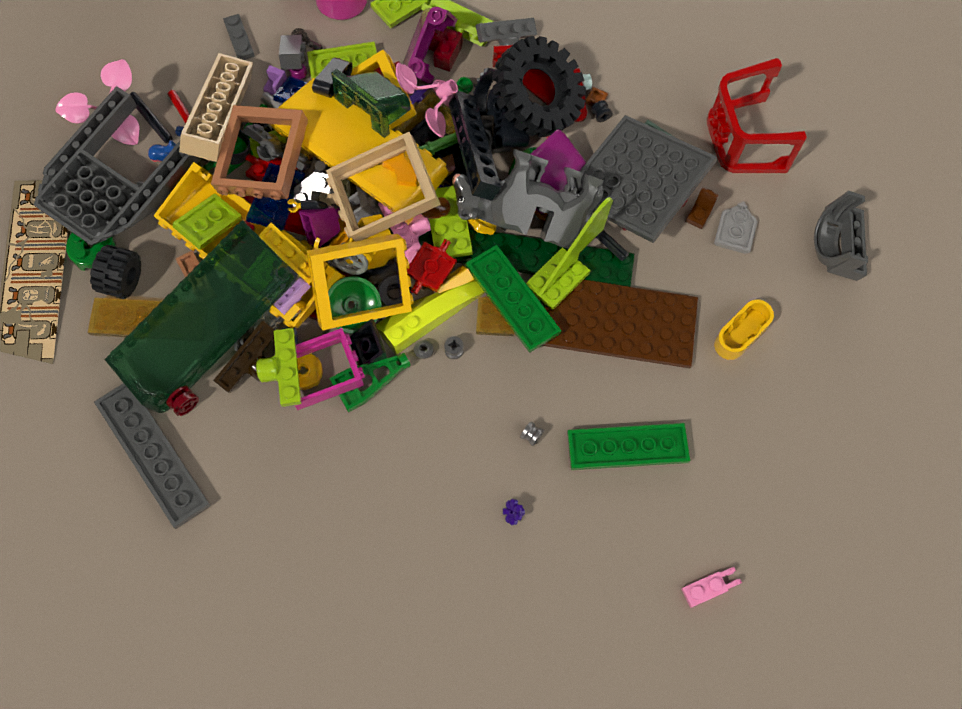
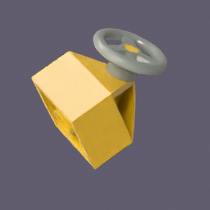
(367, 260)

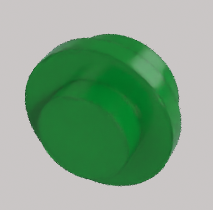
(465, 85)

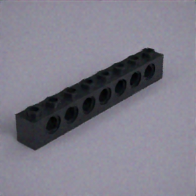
(474, 146)

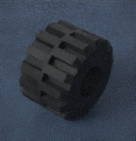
(115, 271)

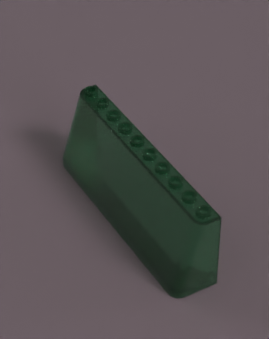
(201, 318)

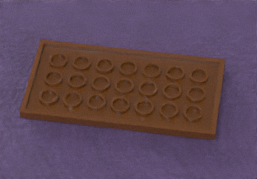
(627, 323)

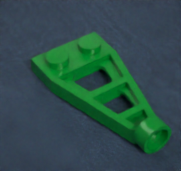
(356, 398)

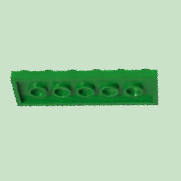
(513, 298)
(628, 446)

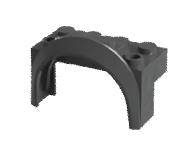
(851, 223)

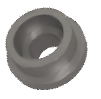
(423, 354)

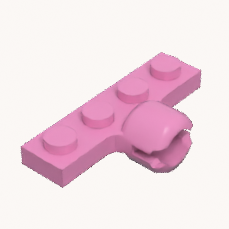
(410, 232)

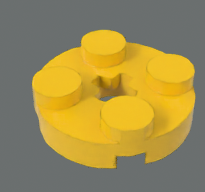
(314, 373)

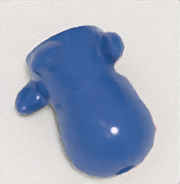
(158, 152)

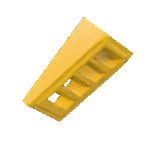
(457, 278)

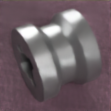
(453, 352)
(532, 433)

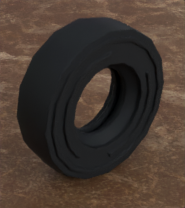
(383, 290)

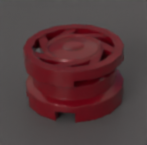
(182, 401)

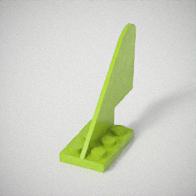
(564, 269)

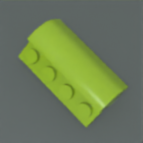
(466, 19)

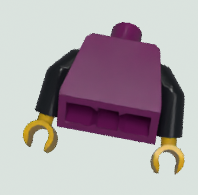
(318, 221)

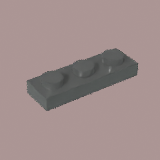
(238, 37)

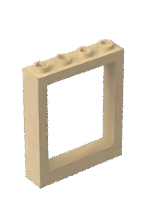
(369, 159)

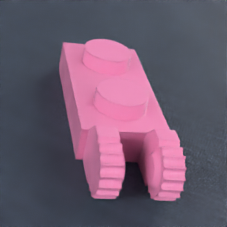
(709, 587)

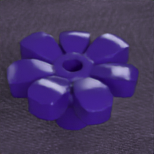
(513, 511)

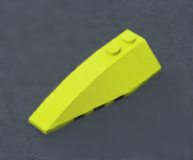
(427, 313)

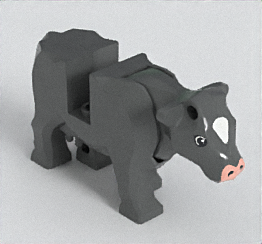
(524, 193)

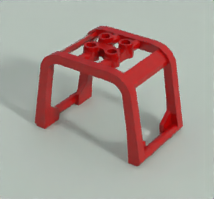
(721, 128)

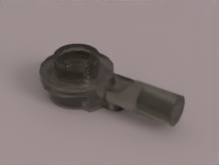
(299, 31)

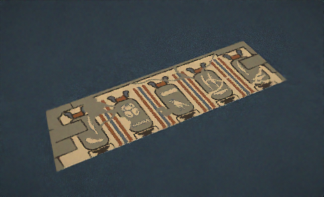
(31, 278)

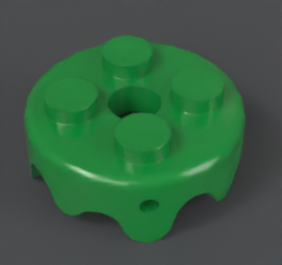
(80, 255)

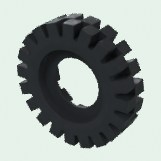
(540, 55)

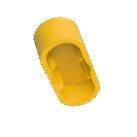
(743, 329)

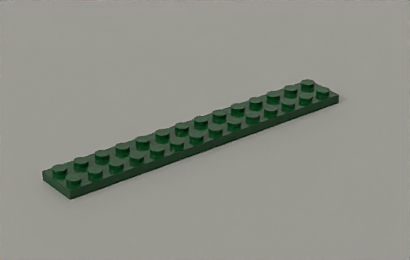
(531, 254)

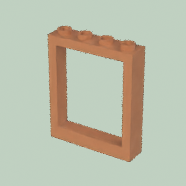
(259, 189)

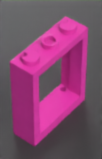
(320, 343)

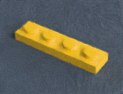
(287, 251)

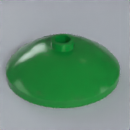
(357, 290)

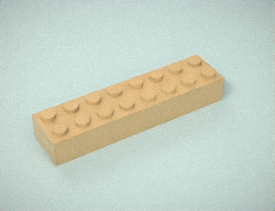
(211, 113)

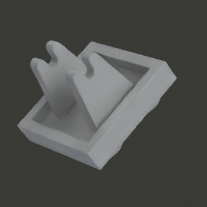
(368, 207)

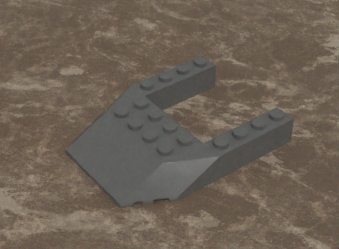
(92, 196)

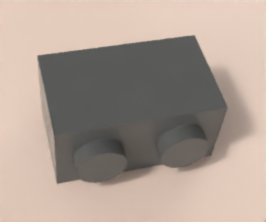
(292, 52)

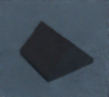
(368, 344)

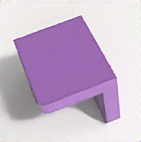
(276, 79)

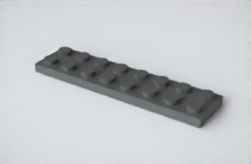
(152, 456)

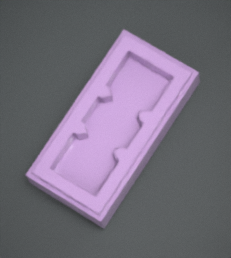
(292, 295)

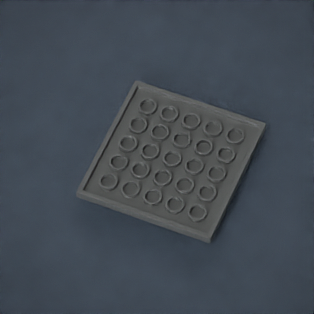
(646, 176)

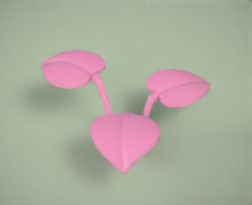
(444, 91)
(75, 108)

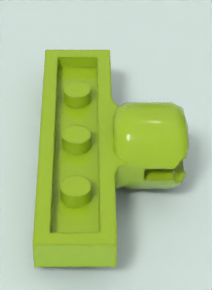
(282, 367)

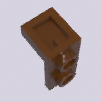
(702, 208)

